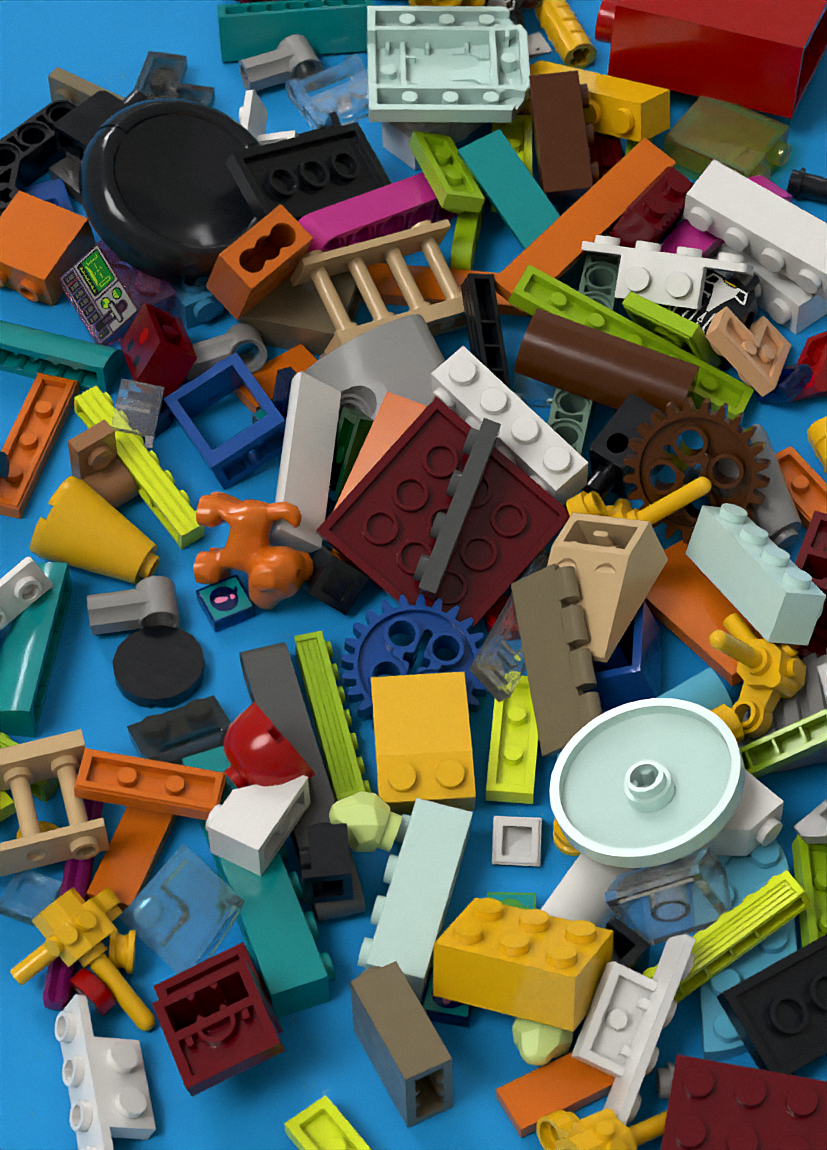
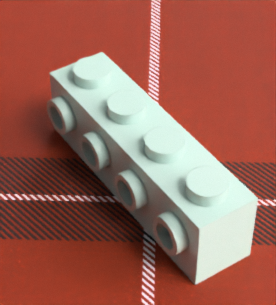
(755, 575)
(418, 891)

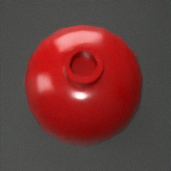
(260, 752)

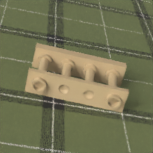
(423, 237)
(36, 762)

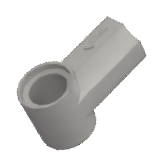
(290, 60)
(223, 346)
(147, 605)

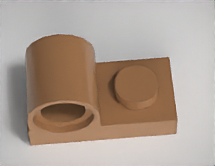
(96, 462)

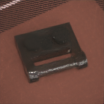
(181, 731)

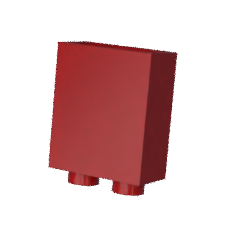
(718, 48)

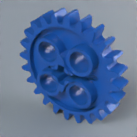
(376, 655)

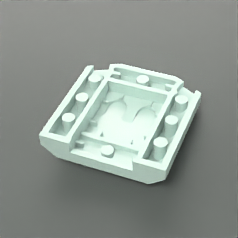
(445, 64)

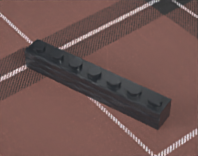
(484, 323)

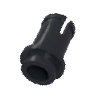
(807, 186)

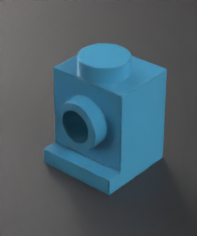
(195, 303)

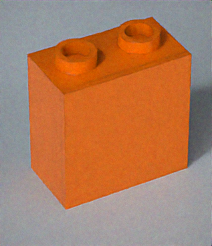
(40, 246)
(258, 261)

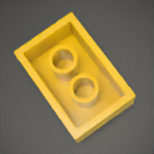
(521, 962)

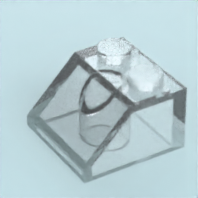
(671, 896)

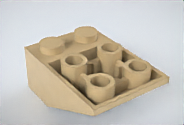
(614, 572)

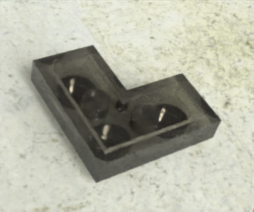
(163, 78)

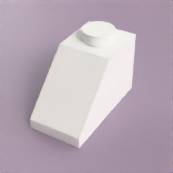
(256, 822)
(753, 822)

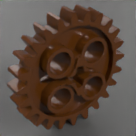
(721, 440)

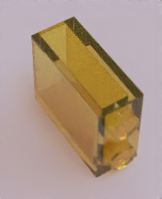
(729, 135)

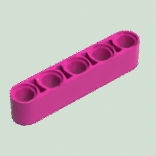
(374, 214)

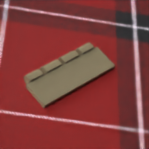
(553, 666)

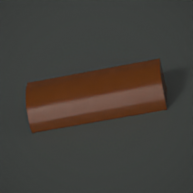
(601, 364)

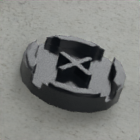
(158, 666)

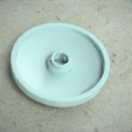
(647, 783)

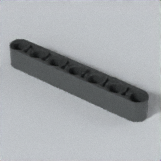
(277, 693)

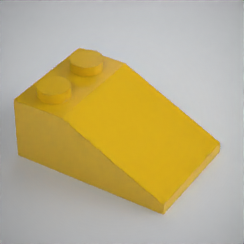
(423, 741)

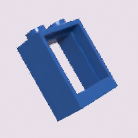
(232, 458)

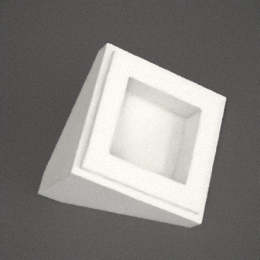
(516, 841)

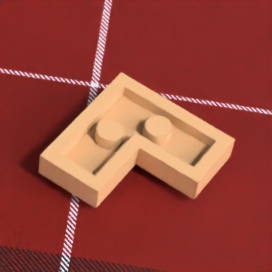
(753, 352)

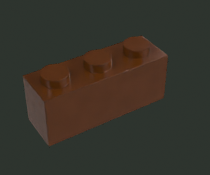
(562, 135)

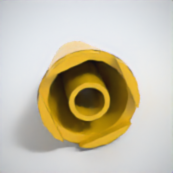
(93, 535)

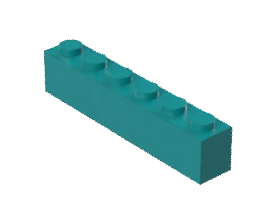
(273, 921)

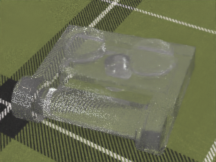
(347, 99)

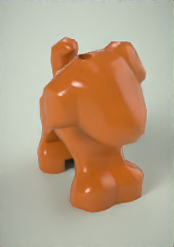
(271, 570)

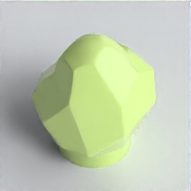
(368, 821)
(539, 1041)

